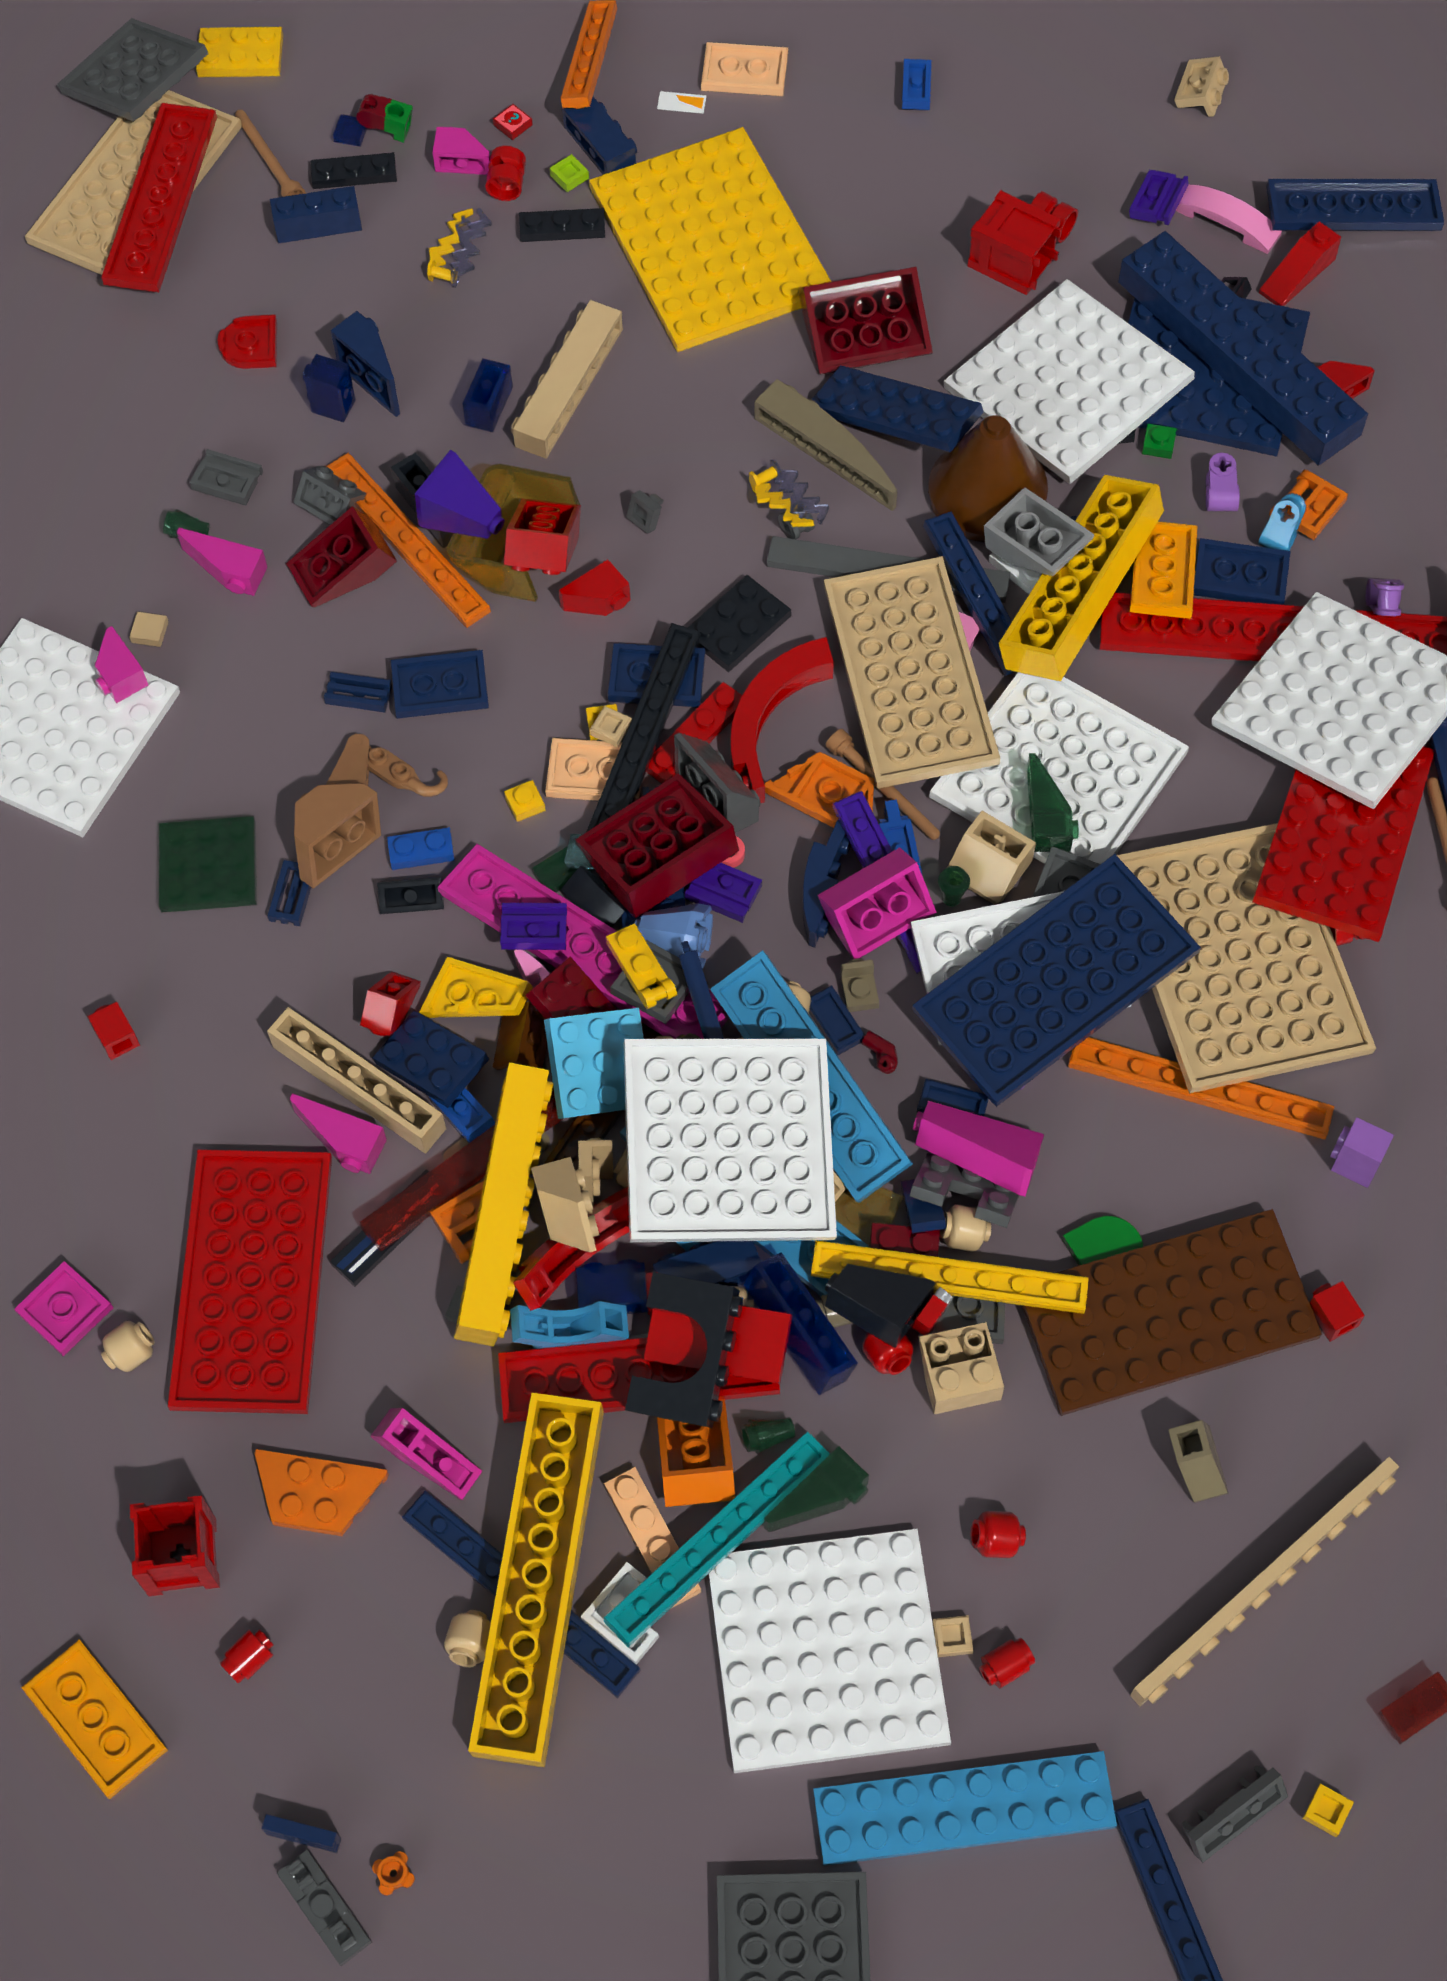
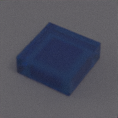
(349, 131)

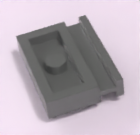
(226, 477)

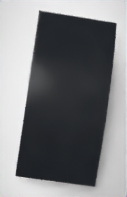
(589, 894)

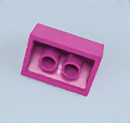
(877, 903)

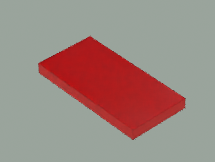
(757, 1349)

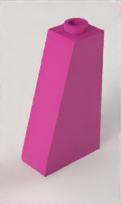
(980, 1145)

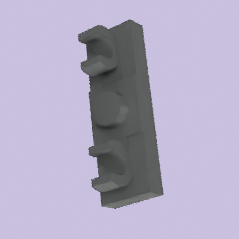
(1236, 1813)
(324, 1908)

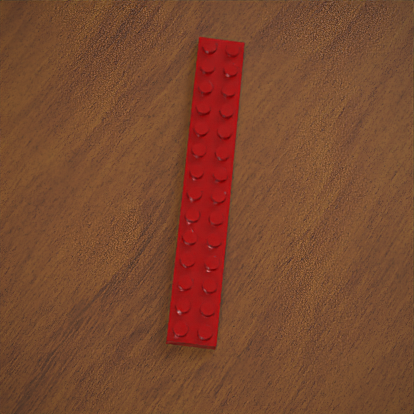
(1231, 629)

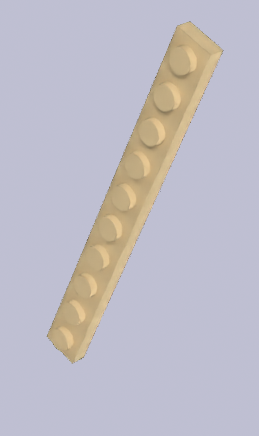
(1256, 1592)

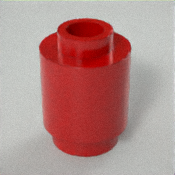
(247, 1655)
(1006, 1663)

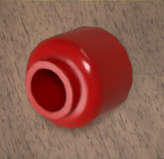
(887, 1358)
(997, 1534)

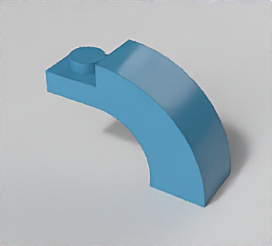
(569, 1327)

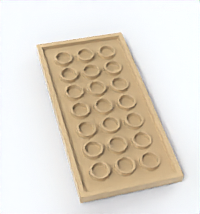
(89, 207)
(911, 672)

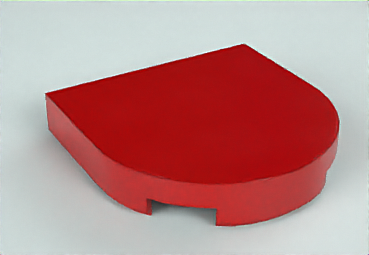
(250, 342)

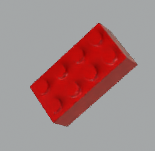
(542, 536)

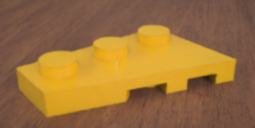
(473, 992)

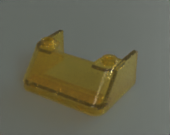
(482, 556)

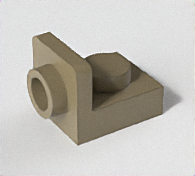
(859, 985)

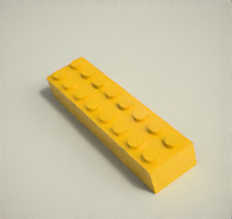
(1068, 605)
(501, 1211)

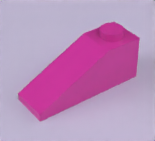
(230, 563)
(348, 1138)
(425, 1452)

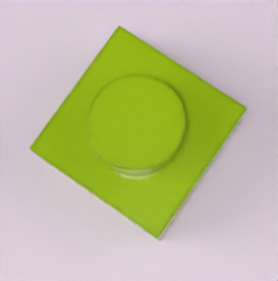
(569, 173)

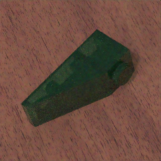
(1049, 810)
(823, 1491)

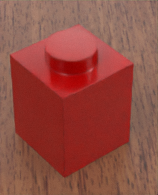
(113, 1030)
(1335, 1310)

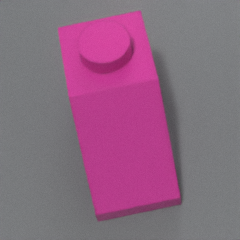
(459, 152)
(118, 669)

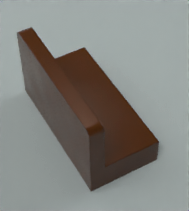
(521, 1039)

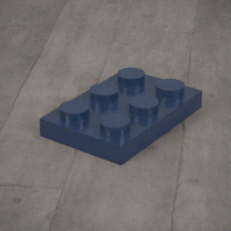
(1241, 572)
(632, 668)
(439, 684)
(431, 1058)

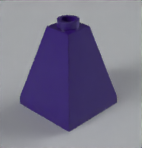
(457, 501)

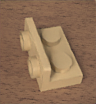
(1202, 84)
(596, 1163)

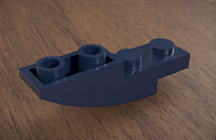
(819, 876)

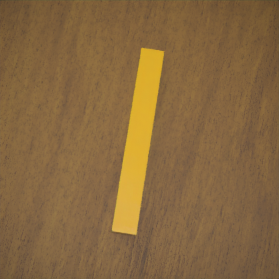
(961, 1277)

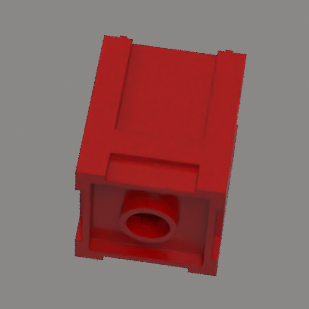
(1014, 242)
(164, 1529)

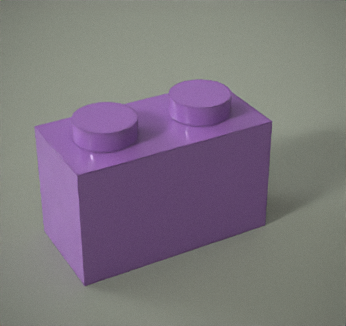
(1360, 1151)

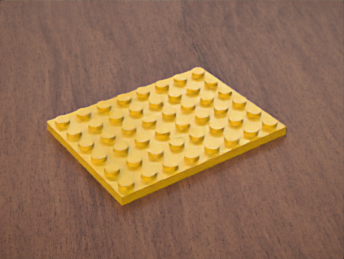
(709, 238)

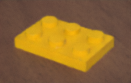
(241, 51)

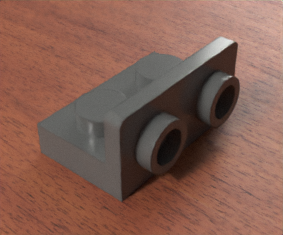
(326, 494)

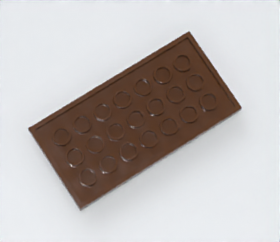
(1174, 1313)

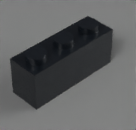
(408, 478)

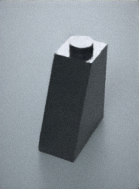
(878, 1300)

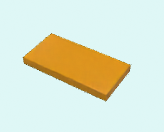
(1165, 572)
(94, 1719)

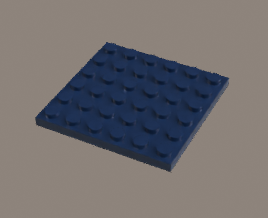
(1209, 405)

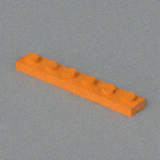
(589, 54)

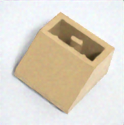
(993, 857)
(565, 1205)
(961, 1368)

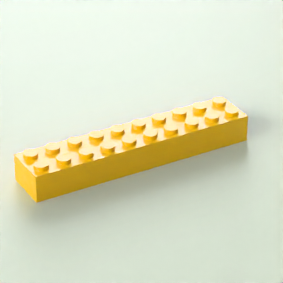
(537, 1581)

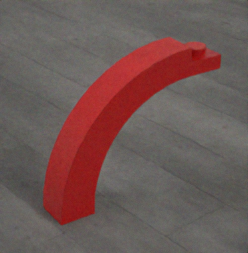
(771, 686)
(556, 1261)

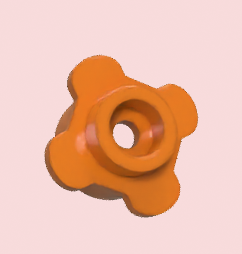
(384, 1867)

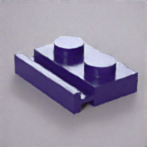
(1158, 197)
(725, 890)
(533, 926)

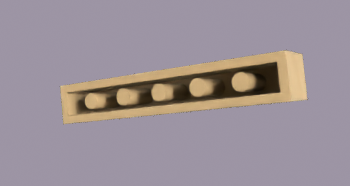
(567, 379)
(357, 1080)

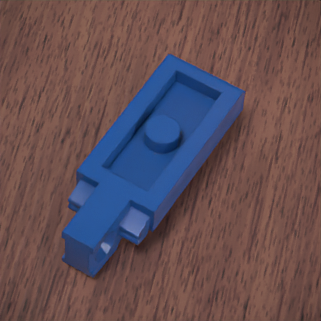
(899, 830)

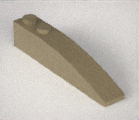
(823, 439)

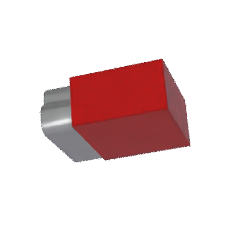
(932, 1311)

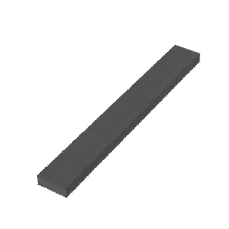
(842, 561)

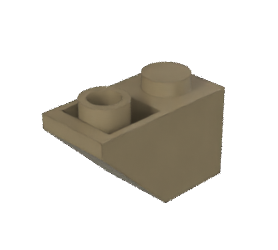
(1198, 1460)

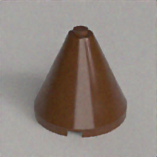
(984, 475)

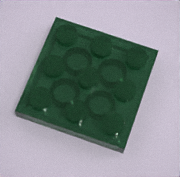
(207, 864)

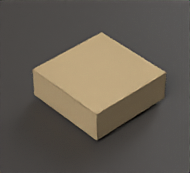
(149, 629)
(610, 726)
(952, 1636)

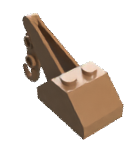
(343, 815)

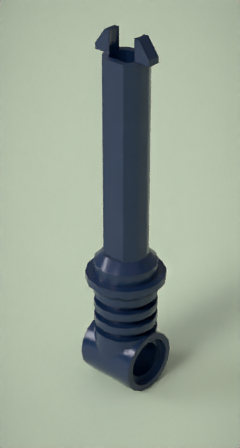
(700, 993)

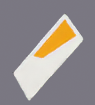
(681, 102)

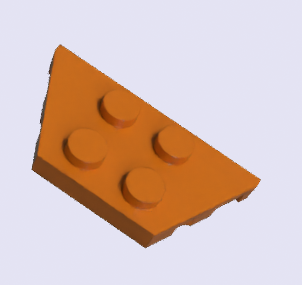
(818, 785)
(314, 1491)

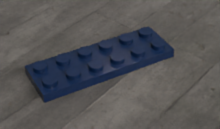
(1355, 204)
(897, 408)

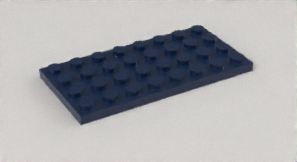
(1055, 979)

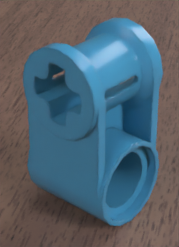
(1281, 527)

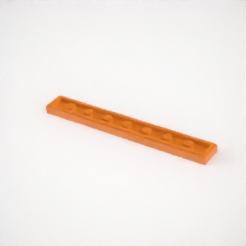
(413, 545)
(1166, 1078)

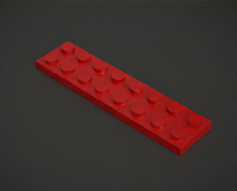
(159, 198)
(596, 1374)

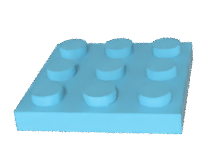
(589, 1060)

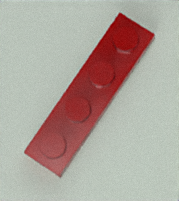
(703, 724)

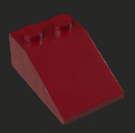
(341, 558)

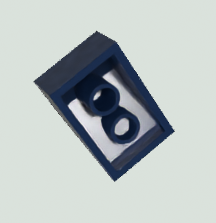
(360, 346)

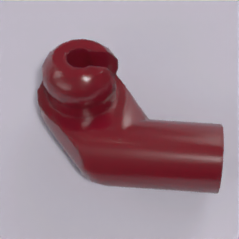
(885, 1052)

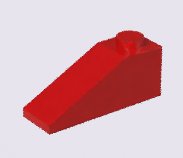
(1302, 264)

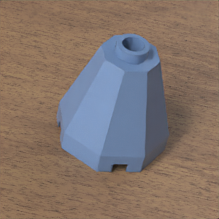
(678, 924)

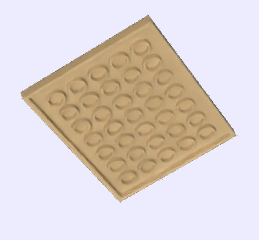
(1265, 984)

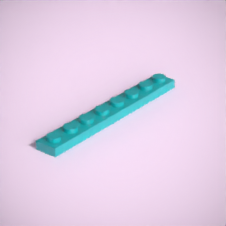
(714, 1541)

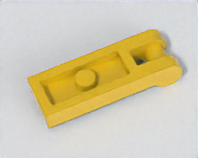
(640, 966)

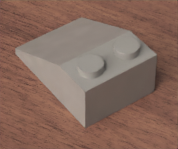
(1035, 534)

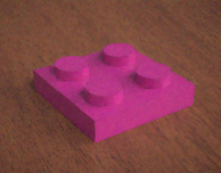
(63, 1308)

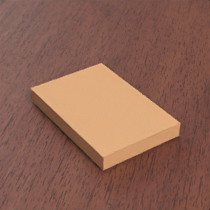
(744, 69)
(580, 768)

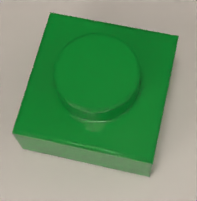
(1159, 441)

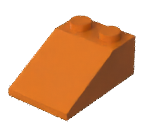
(696, 1462)

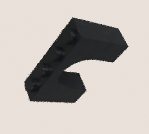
(696, 1398)

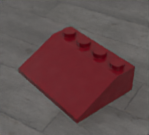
(866, 320)
(658, 844)

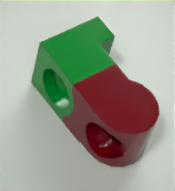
(385, 115)

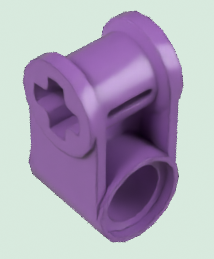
(1221, 484)
(1384, 596)

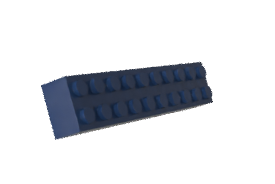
(1242, 348)

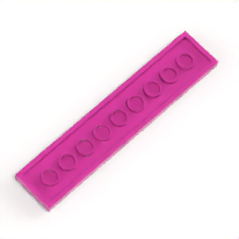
(487, 881)

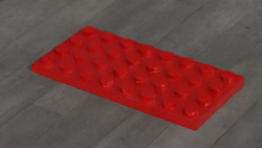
(1339, 857)
(251, 1282)

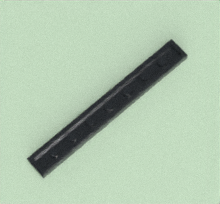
(647, 722)

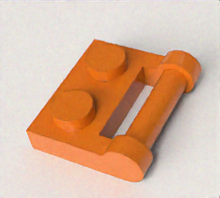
(1320, 505)
(458, 1218)

